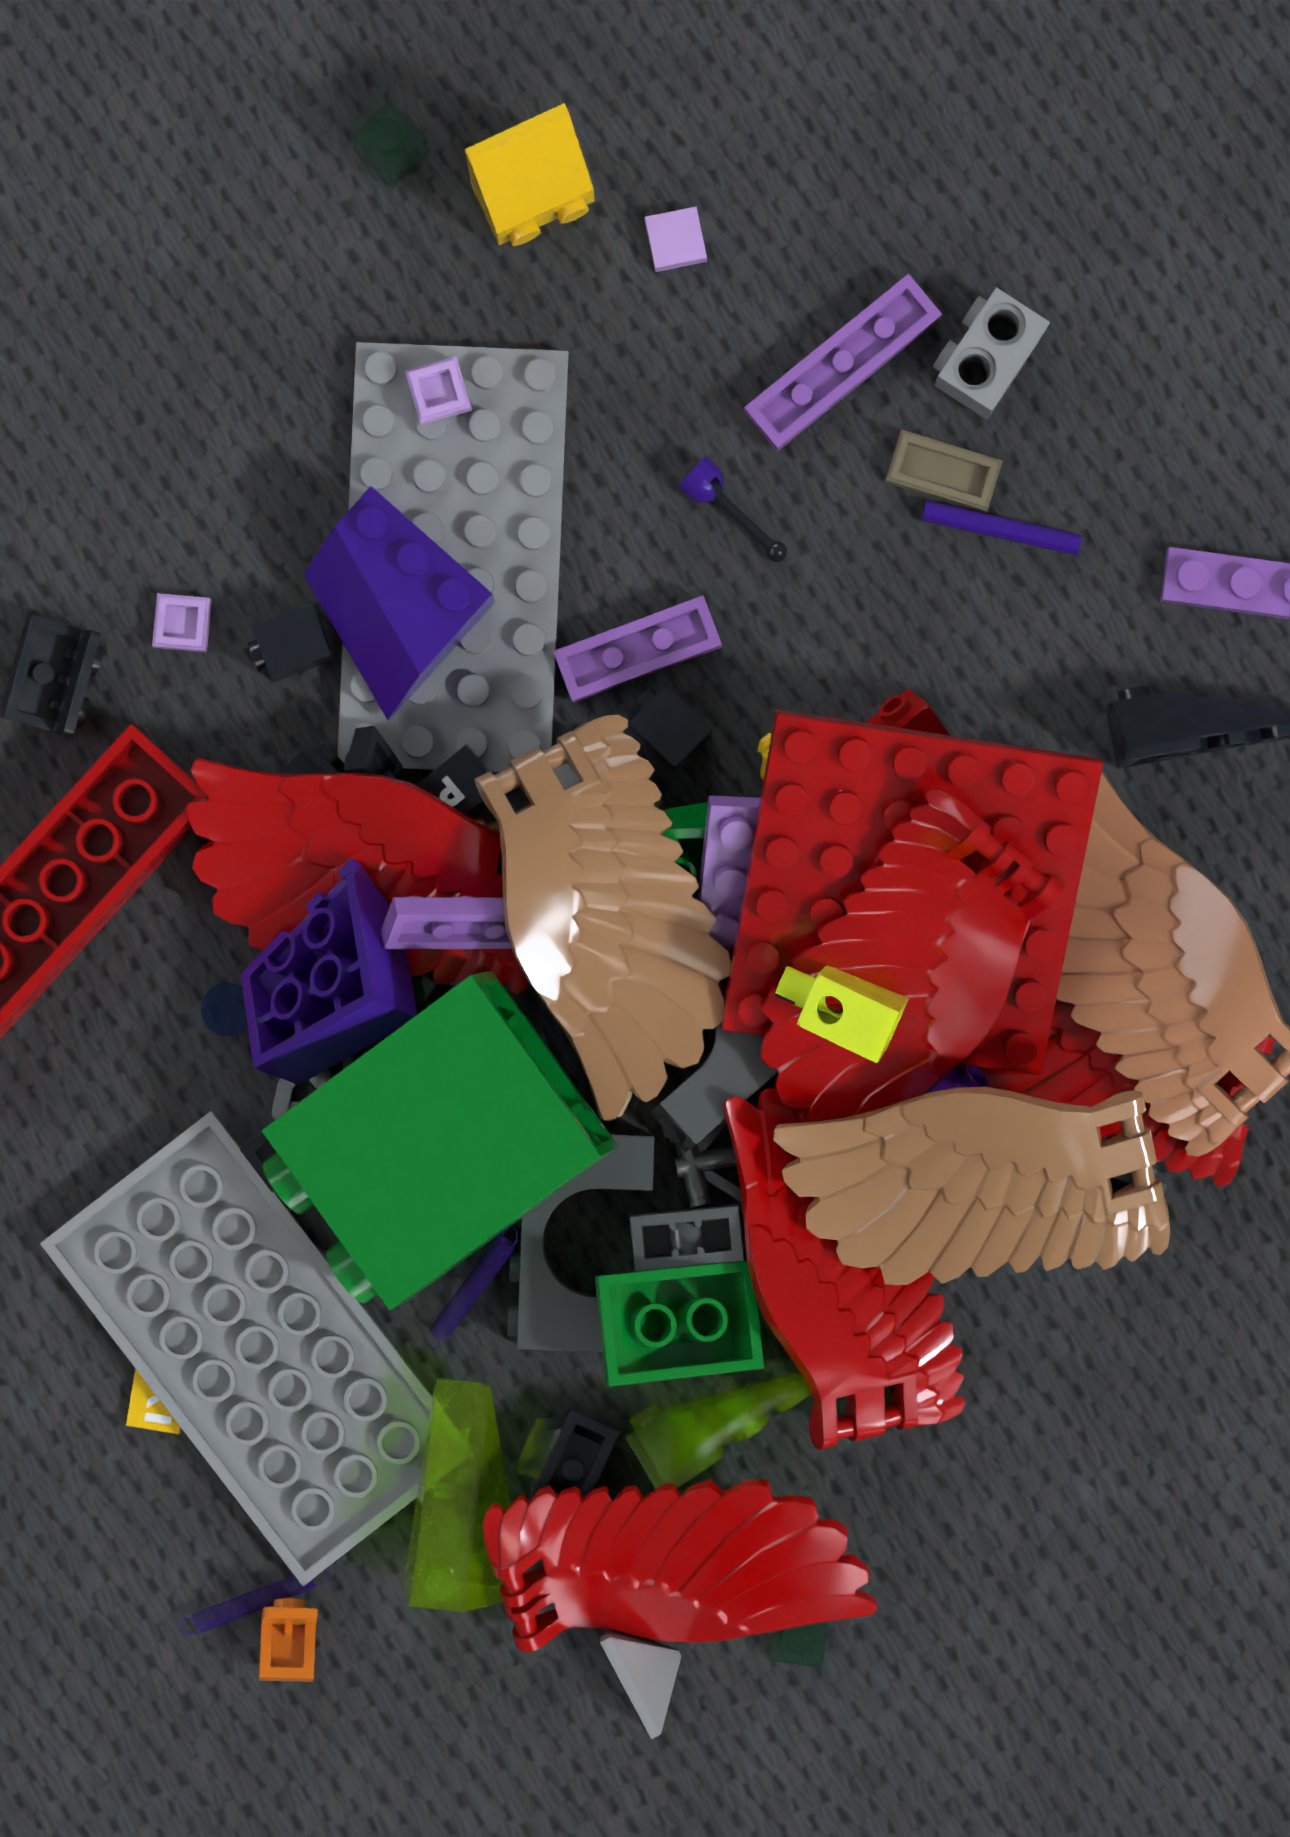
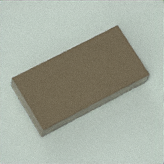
(943, 471)

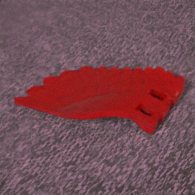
(834, 1318)
(671, 1563)

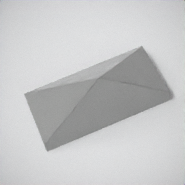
(645, 1673)

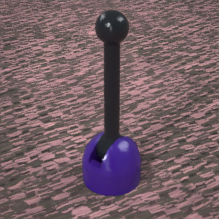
(706, 485)

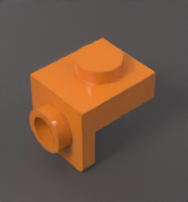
(287, 1641)

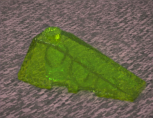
(691, 1432)
(456, 1486)

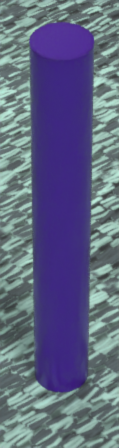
(1001, 527)

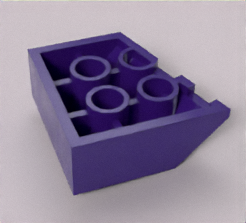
(393, 598)
(327, 984)

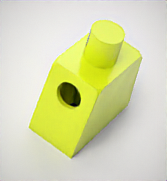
(867, 1015)

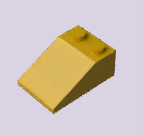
(530, 176)

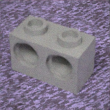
(998, 358)

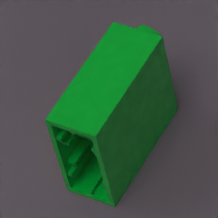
(434, 1142)

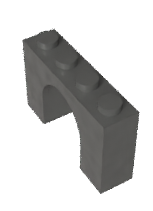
(727, 1069)
(549, 1310)

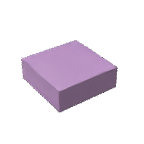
(675, 239)
(438, 390)
(181, 622)

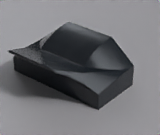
(565, 1453)

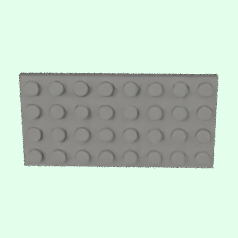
(493, 501)
(252, 1345)

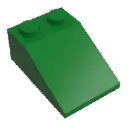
(678, 1323)

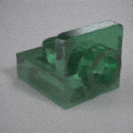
(799, 1645)

